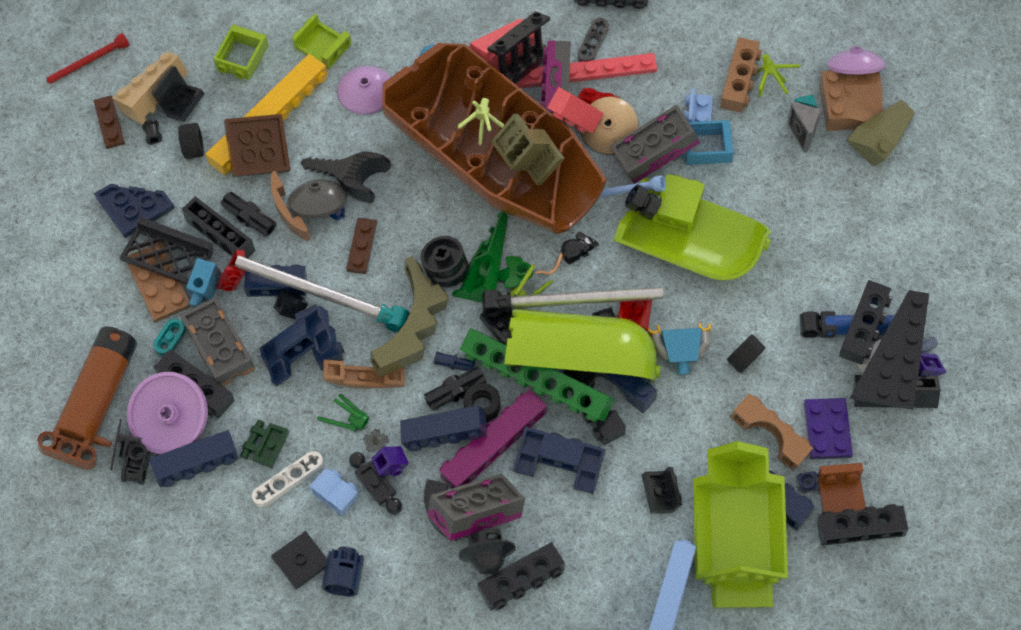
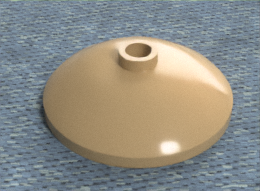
(623, 123)

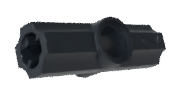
(248, 213)
(453, 388)

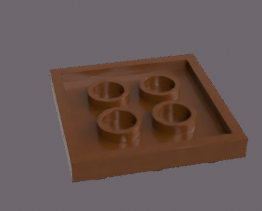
(257, 145)

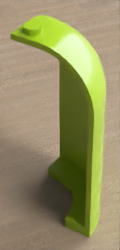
(719, 245)
(581, 344)

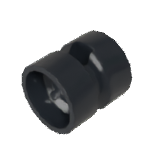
(641, 201)

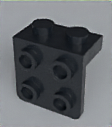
(176, 96)

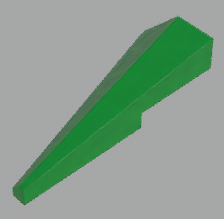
(485, 264)

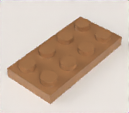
(161, 294)

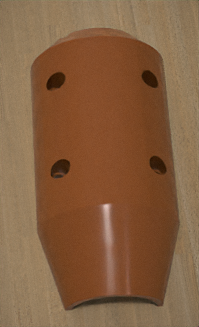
(438, 95)

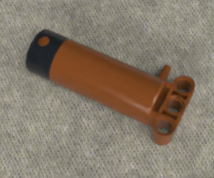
(90, 399)

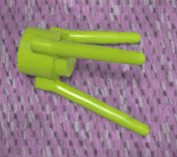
(518, 291)

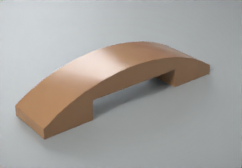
(294, 224)
(360, 376)

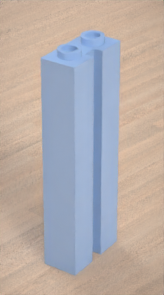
(673, 586)

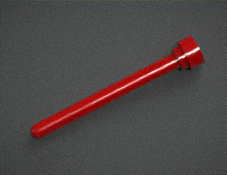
(119, 42)

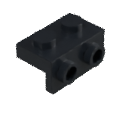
(662, 491)

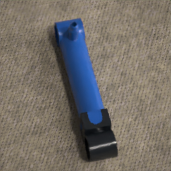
(828, 324)

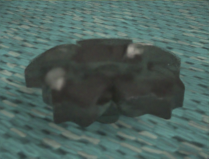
(375, 441)

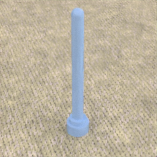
(656, 184)

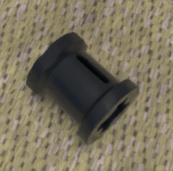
(152, 132)

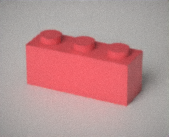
(574, 111)

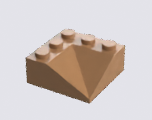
(849, 99)

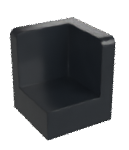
(289, 304)

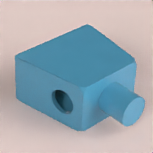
(202, 282)

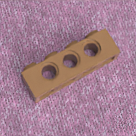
(744, 50)

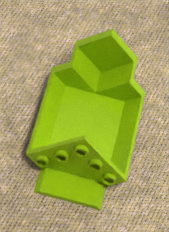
(740, 527)

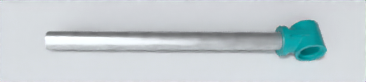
(392, 317)

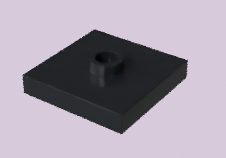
(300, 560)

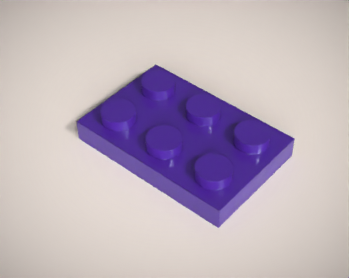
(828, 428)

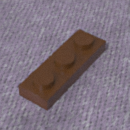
(109, 122)
(361, 245)

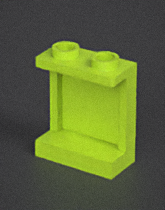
(321, 41)
(679, 202)

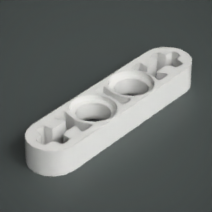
(285, 476)

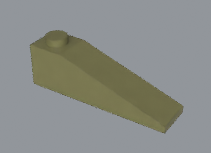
(881, 133)

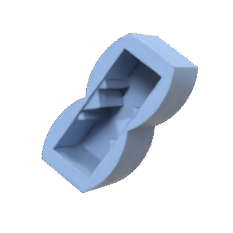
(334, 491)

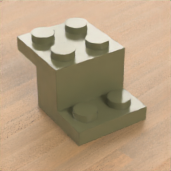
(527, 149)

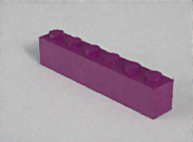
(501, 434)

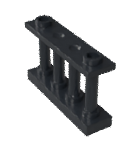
(509, 42)

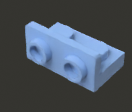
(699, 107)

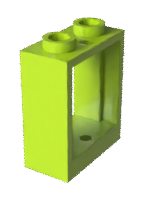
(246, 37)

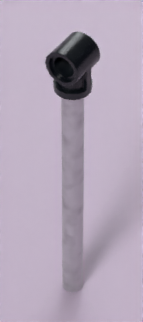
(495, 303)

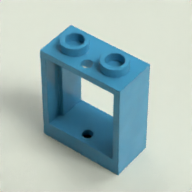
(712, 128)

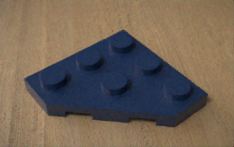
(129, 204)

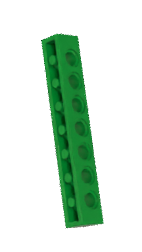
(600, 402)

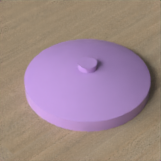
(167, 412)

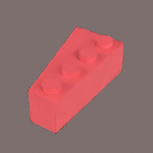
(480, 45)

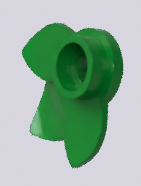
(514, 272)

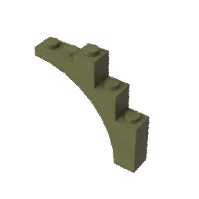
(407, 344)

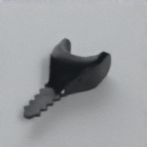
(352, 171)

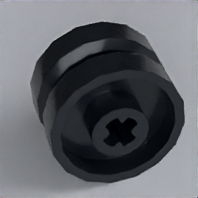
(444, 261)

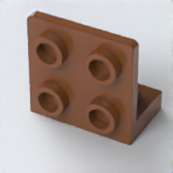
(841, 487)

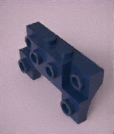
(296, 341)
(560, 453)

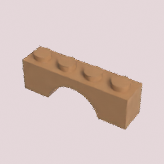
(752, 414)

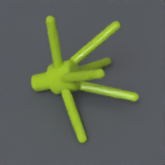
(770, 68)

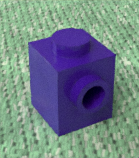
(390, 461)

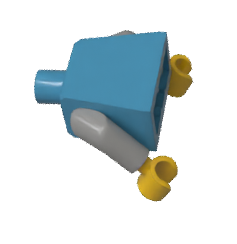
(681, 345)

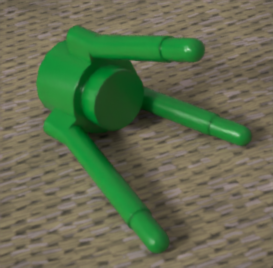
(357, 418)

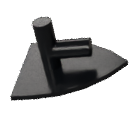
(125, 441)

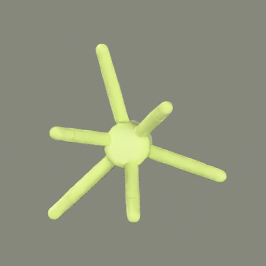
(481, 113)

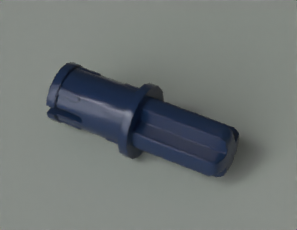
(453, 361)

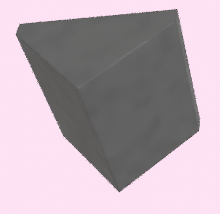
(803, 123)

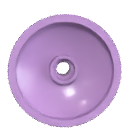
(856, 62)
(362, 97)

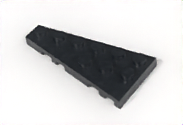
(895, 364)

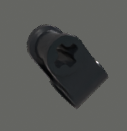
(135, 468)

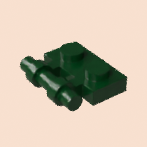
(269, 446)

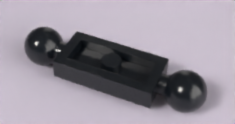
(376, 485)

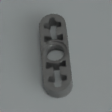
(592, 33)

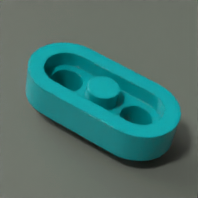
(168, 338)

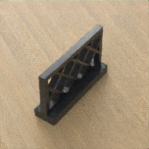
(171, 237)

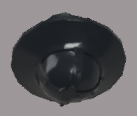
(485, 553)

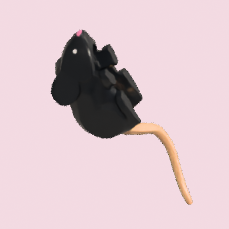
(573, 249)

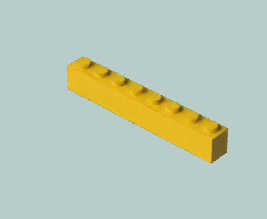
(280, 100)

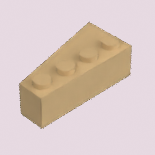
(136, 98)

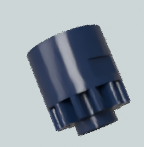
(343, 572)

